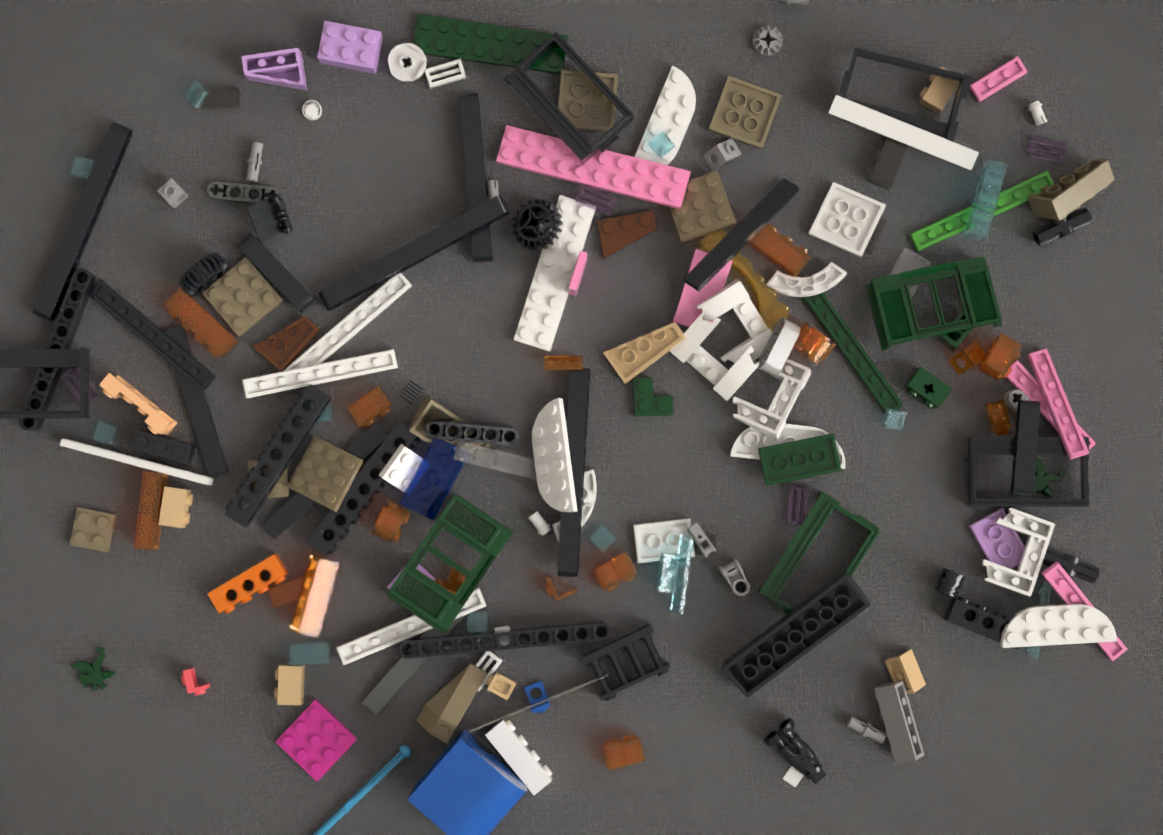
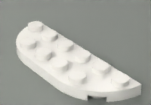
(669, 116)
(751, 439)
(553, 458)
(1057, 626)

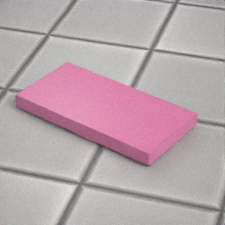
(690, 298)

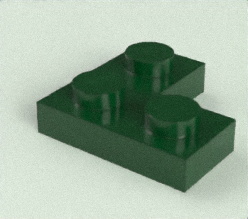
(648, 405)

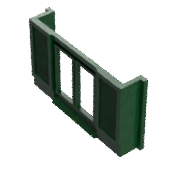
(895, 312)
(426, 597)

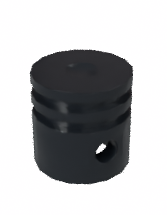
(949, 582)

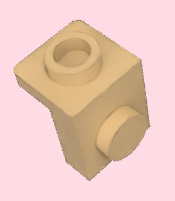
(500, 685)

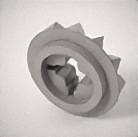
(761, 46)

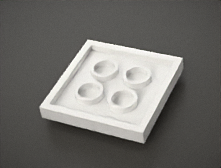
(847, 219)

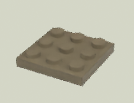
(585, 103)
(745, 112)
(703, 208)
(242, 297)
(325, 473)

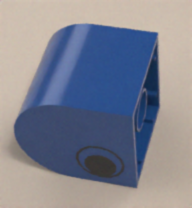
(467, 789)

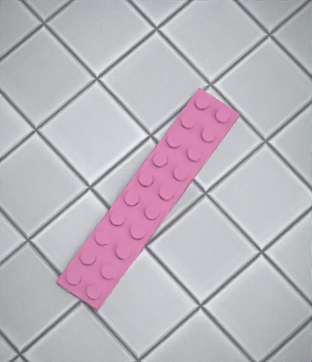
(603, 171)

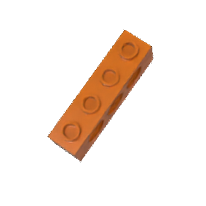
(220, 595)

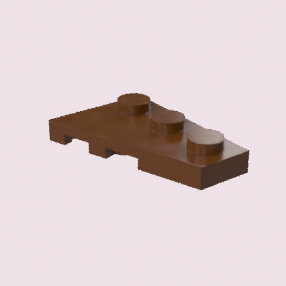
(623, 230)
(287, 343)

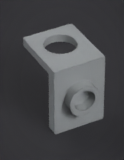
(724, 151)

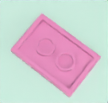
(577, 273)

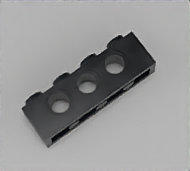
(956, 613)

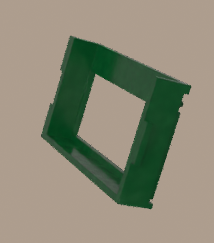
(802, 541)

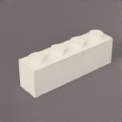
(518, 756)

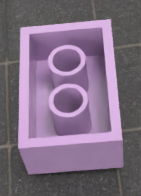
(350, 47)

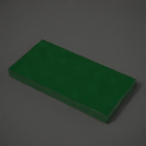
(799, 459)

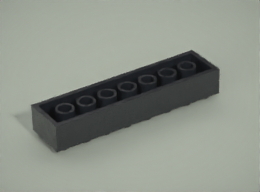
(796, 634)

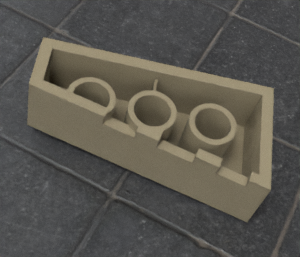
(1072, 190)

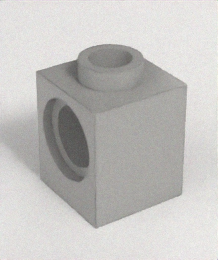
(173, 193)

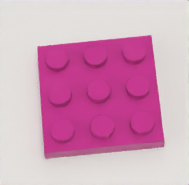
(316, 740)

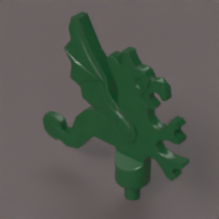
(1040, 480)
(95, 672)

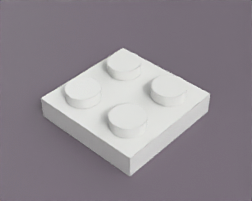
(401, 467)

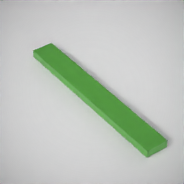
(957, 222)

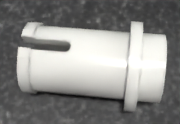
(1037, 113)
(539, 523)

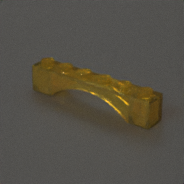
(768, 306)

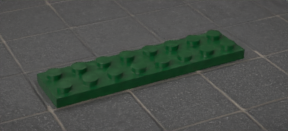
(485, 43)

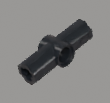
(1062, 228)
(1072, 565)

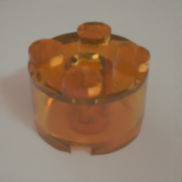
(814, 343)
(390, 521)

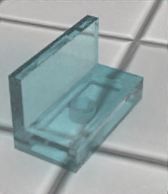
(309, 653)

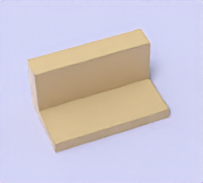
(906, 668)

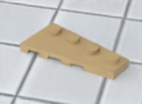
(643, 351)

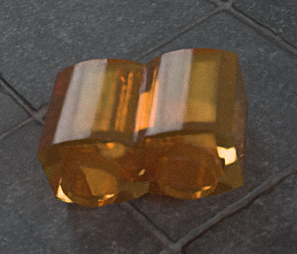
(615, 571)
(623, 752)

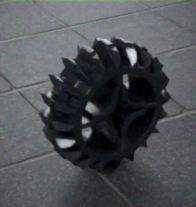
(524, 226)
(203, 274)

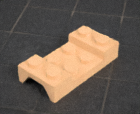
(157, 419)

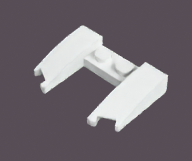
(736, 298)
(725, 380)
(771, 422)
(1025, 577)

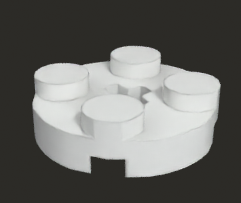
(396, 62)

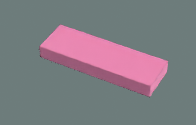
(998, 79)

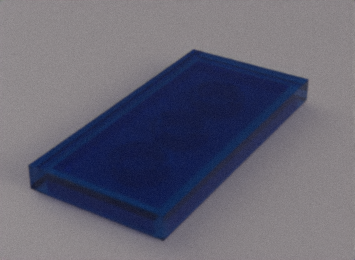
(432, 479)

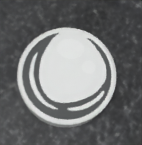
(312, 110)

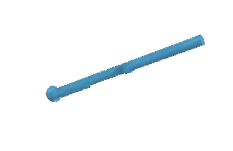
(404, 751)

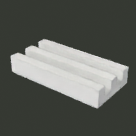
(448, 80)
(492, 657)

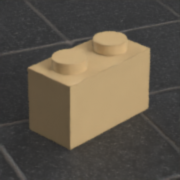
(937, 93)
(175, 507)
(290, 684)

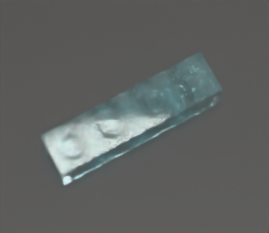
(985, 200)

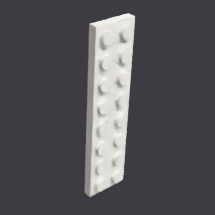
(553, 276)

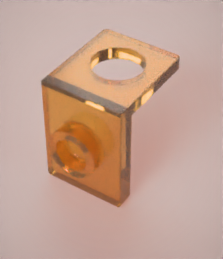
(970, 355)
(453, 581)
(552, 591)

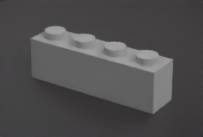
(899, 722)

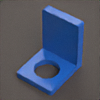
(542, 706)

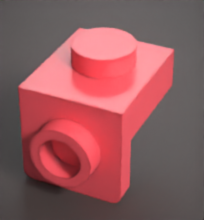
(190, 681)

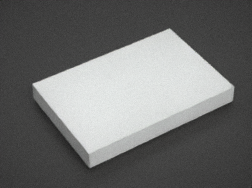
(659, 538)

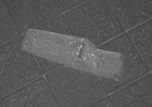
(495, 459)

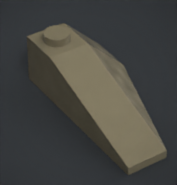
(432, 409)
(447, 707)

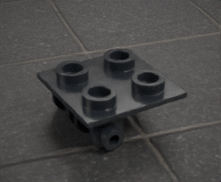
(270, 218)

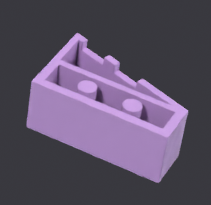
(276, 68)

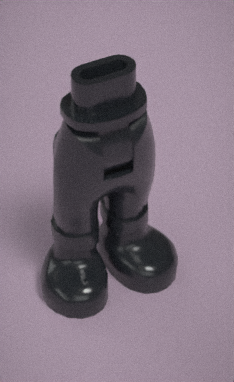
(805, 760)

